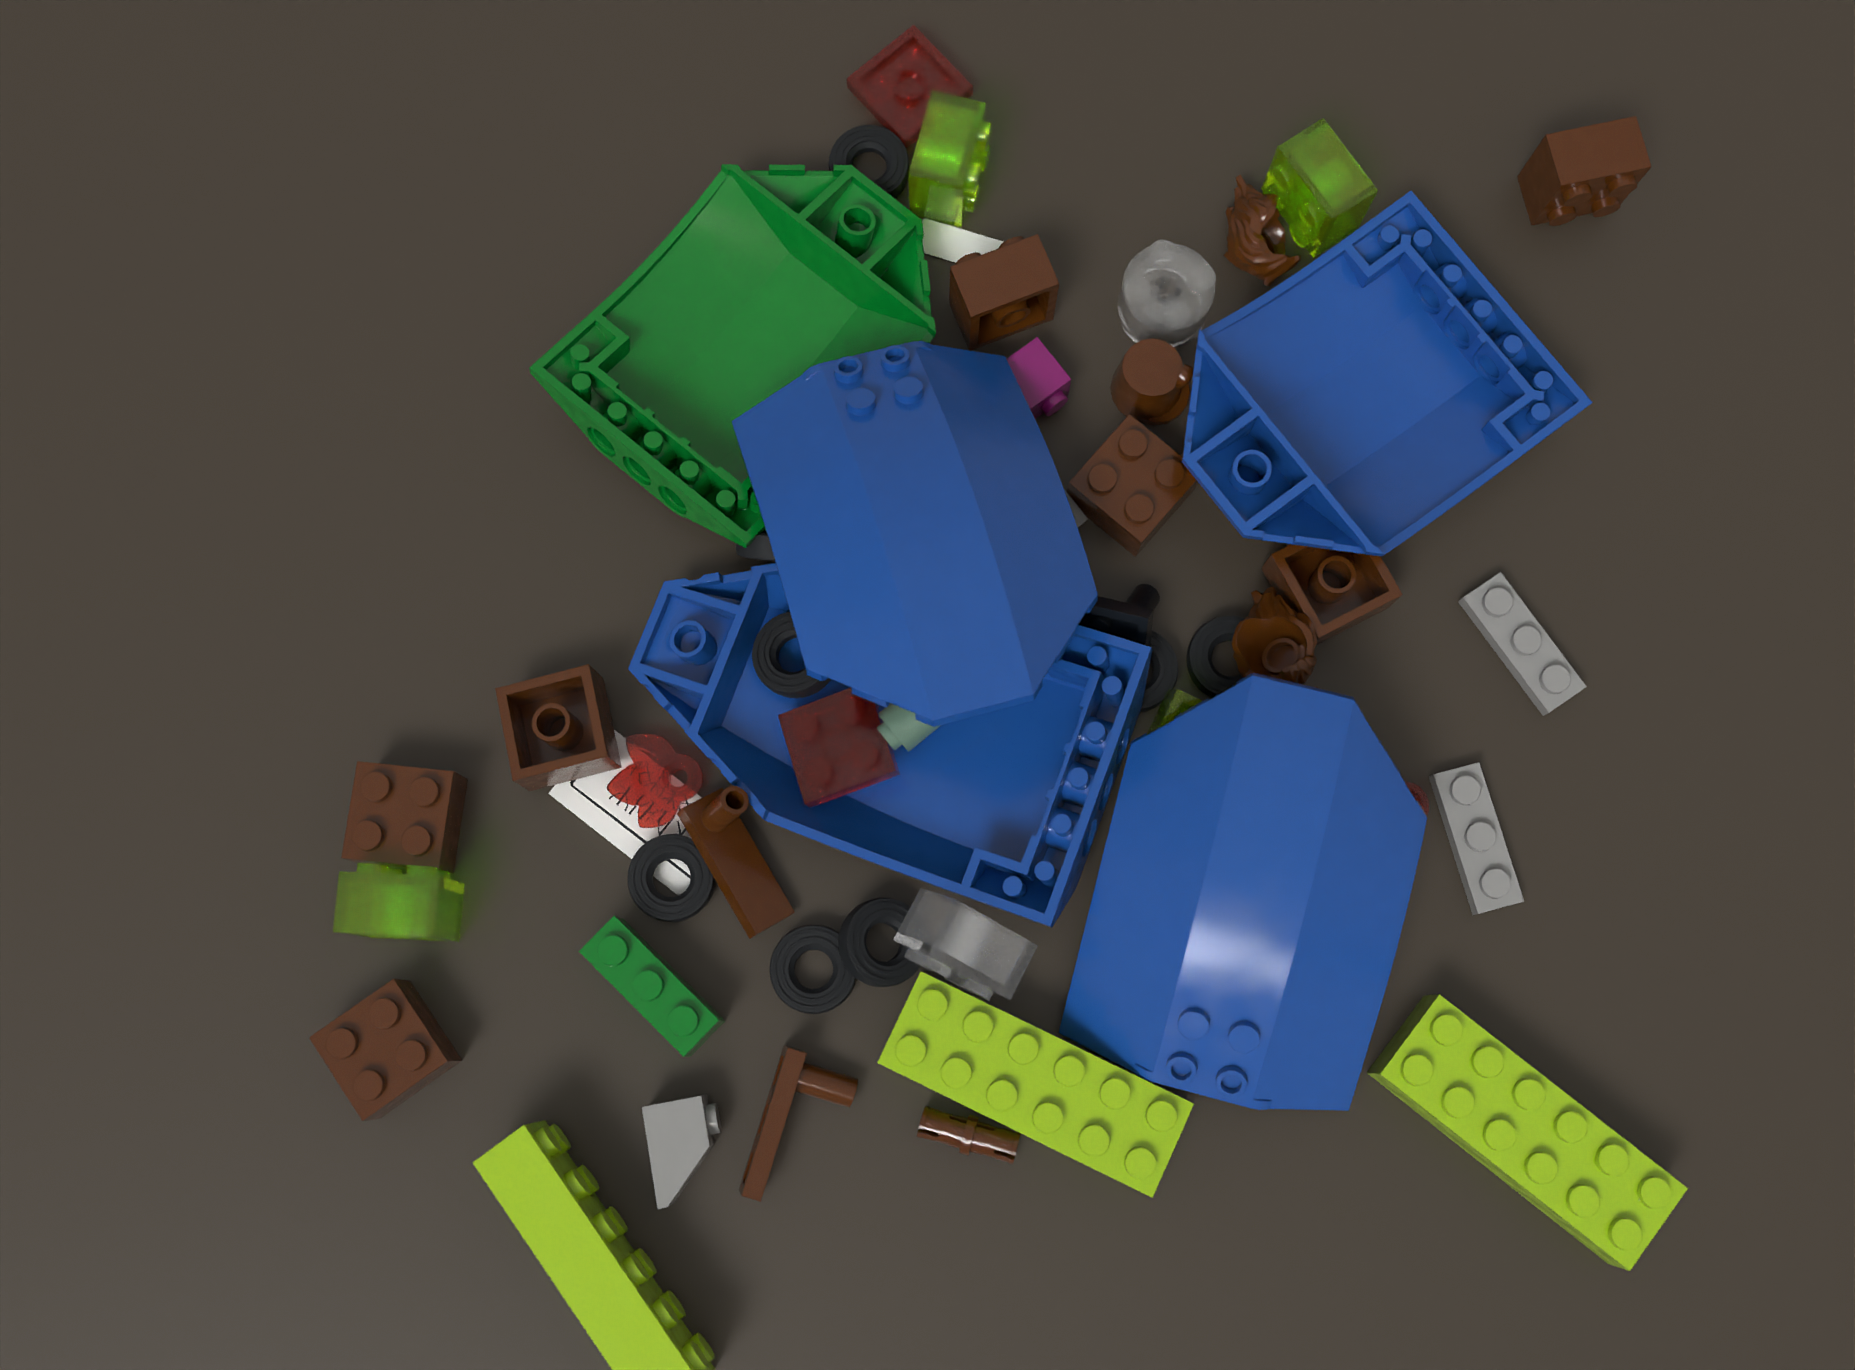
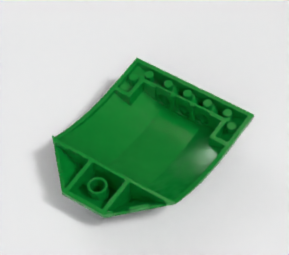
(728, 312)

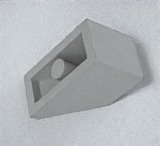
(678, 1142)

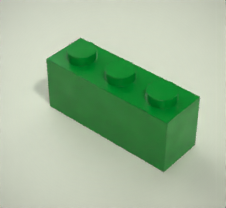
(652, 986)

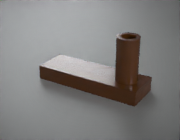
(735, 859)
(790, 1076)

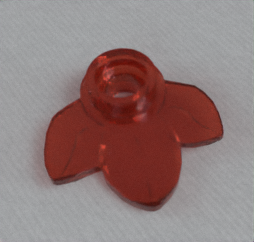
(649, 780)

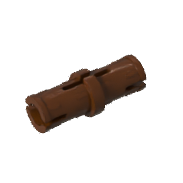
(968, 1134)

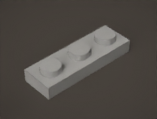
(1522, 644)
(1476, 838)

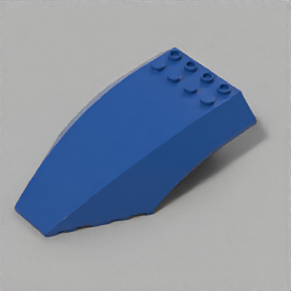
(979, 806)

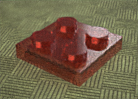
(900, 82)
(837, 746)

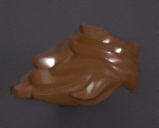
(1257, 234)
(1275, 640)

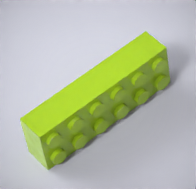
(1036, 1084)
(1527, 1131)
(588, 1254)

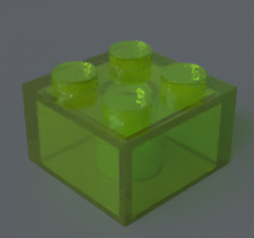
(949, 159)
(1318, 188)
(398, 905)

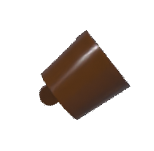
(1151, 383)

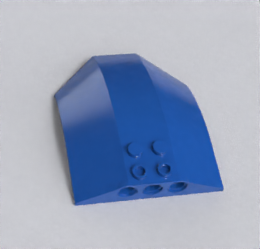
(1369, 392)
(918, 529)
(1249, 900)

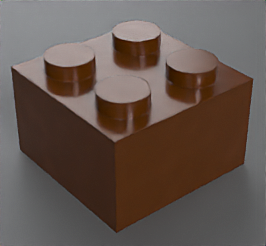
(1583, 171)
(1003, 291)
(1132, 485)
(1331, 586)
(558, 728)
(404, 816)
(385, 1049)

